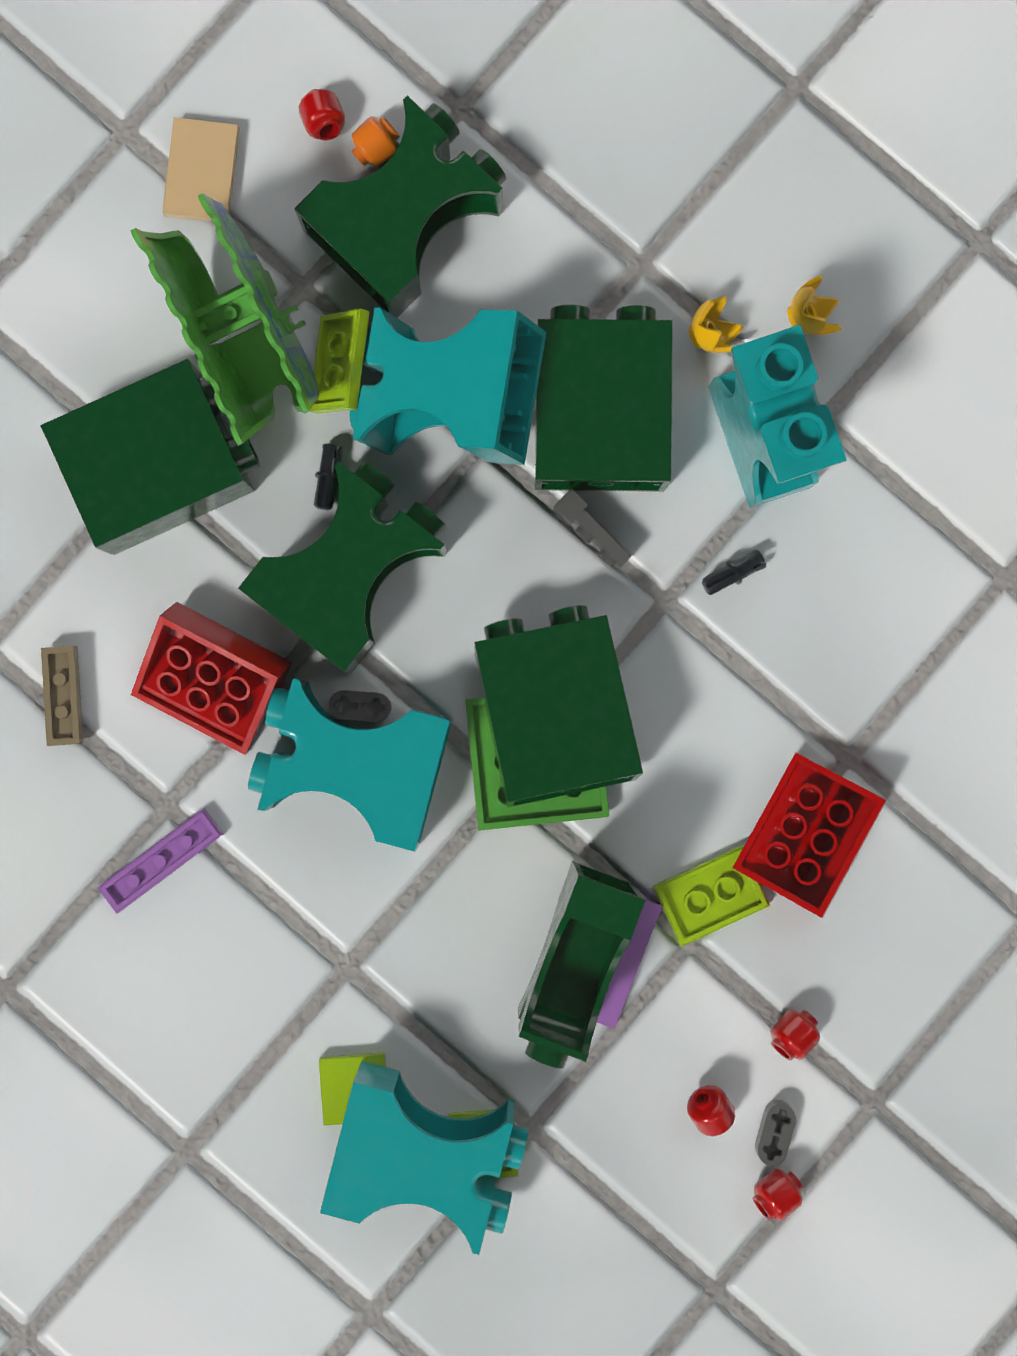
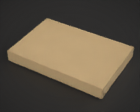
(200, 162)

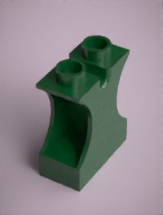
(387, 219)
(331, 585)
(577, 964)

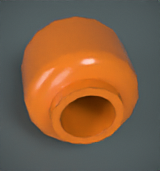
(375, 141)

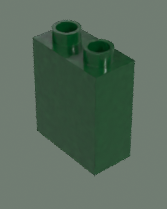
(604, 401)
(149, 457)
(556, 706)

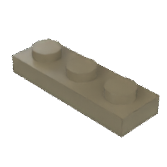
(62, 695)

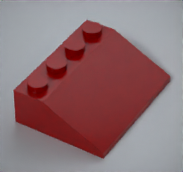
(209, 677)
(809, 834)

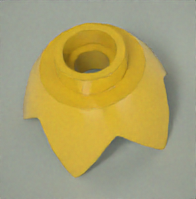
(812, 310)
(711, 333)

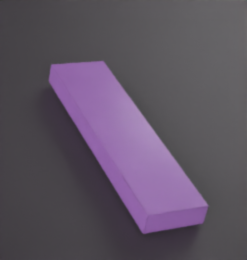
(160, 861)
(628, 965)

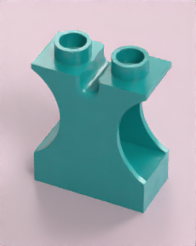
(471, 382)
(774, 417)
(378, 771)
(407, 1154)

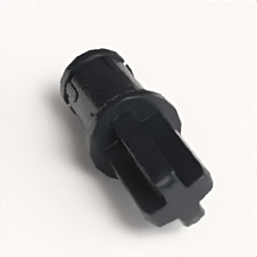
(327, 477)
(734, 572)

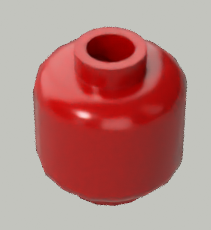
(322, 114)
(795, 1034)
(711, 1110)
(778, 1194)

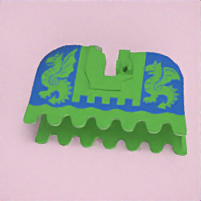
(251, 363)

